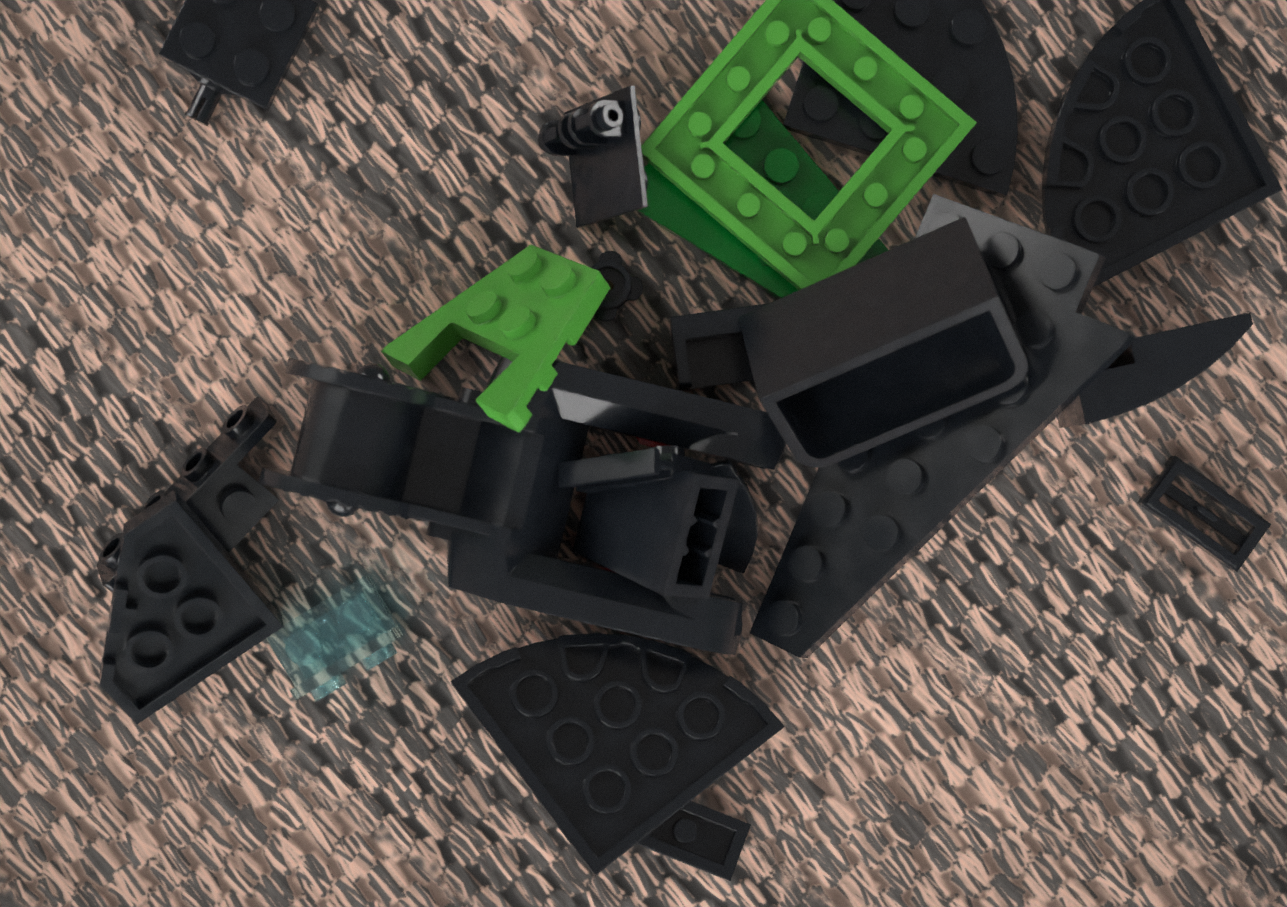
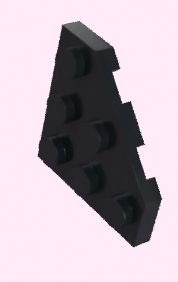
(176, 610)

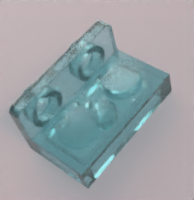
(334, 637)

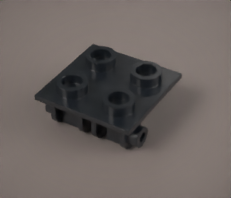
(602, 155)

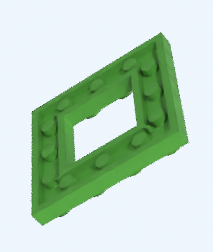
(916, 115)

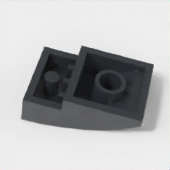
(1154, 368)

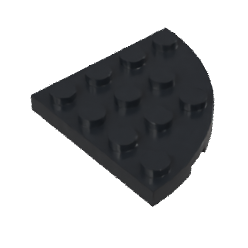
(956, 52)
(1148, 143)
(613, 731)

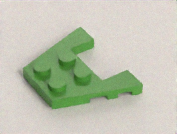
(516, 312)

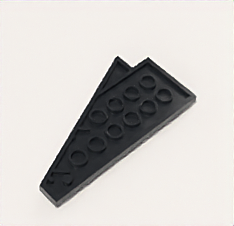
(891, 499)

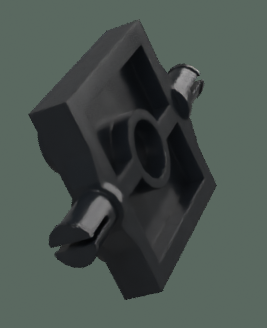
(237, 48)

